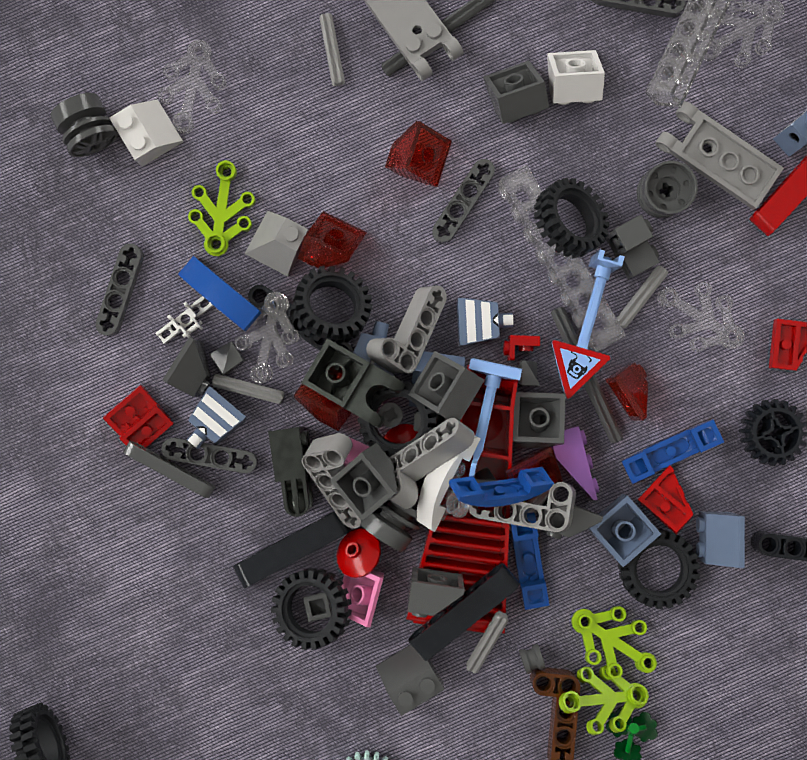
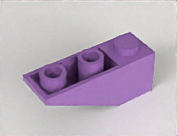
(575, 462)

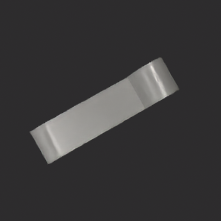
(406, 348)
(425, 456)
(324, 461)
(545, 513)

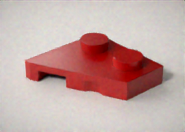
(788, 344)
(667, 501)

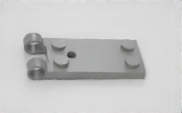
(399, 21)
(730, 164)

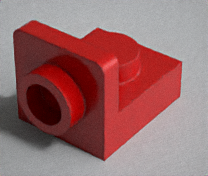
(525, 343)

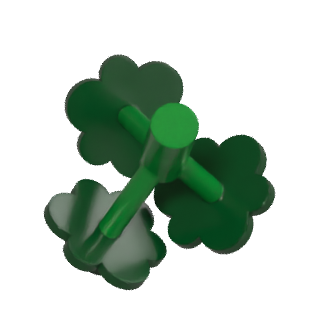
(642, 727)

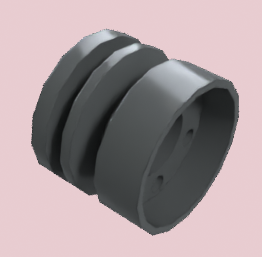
(83, 124)
(675, 178)
(391, 524)

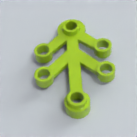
(221, 213)
(610, 639)
(607, 698)

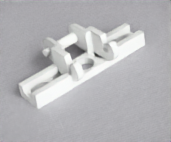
(193, 318)

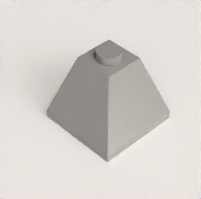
(277, 243)

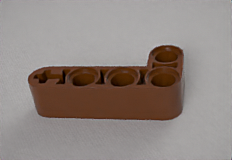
(558, 720)

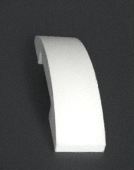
(435, 486)

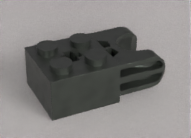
(357, 384)
(287, 451)

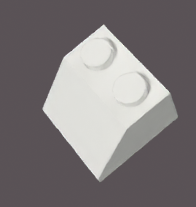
(575, 77)
(146, 130)

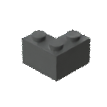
(632, 242)

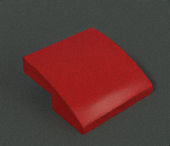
(138, 418)

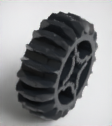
(776, 441)

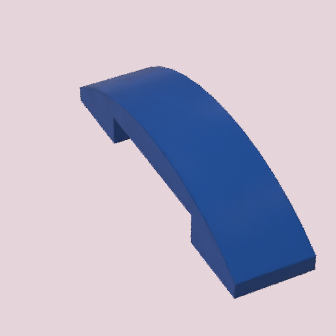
(219, 293)
(672, 450)
(502, 492)
(529, 565)

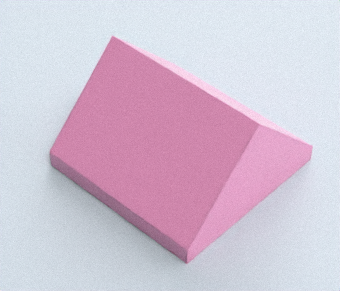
(363, 596)

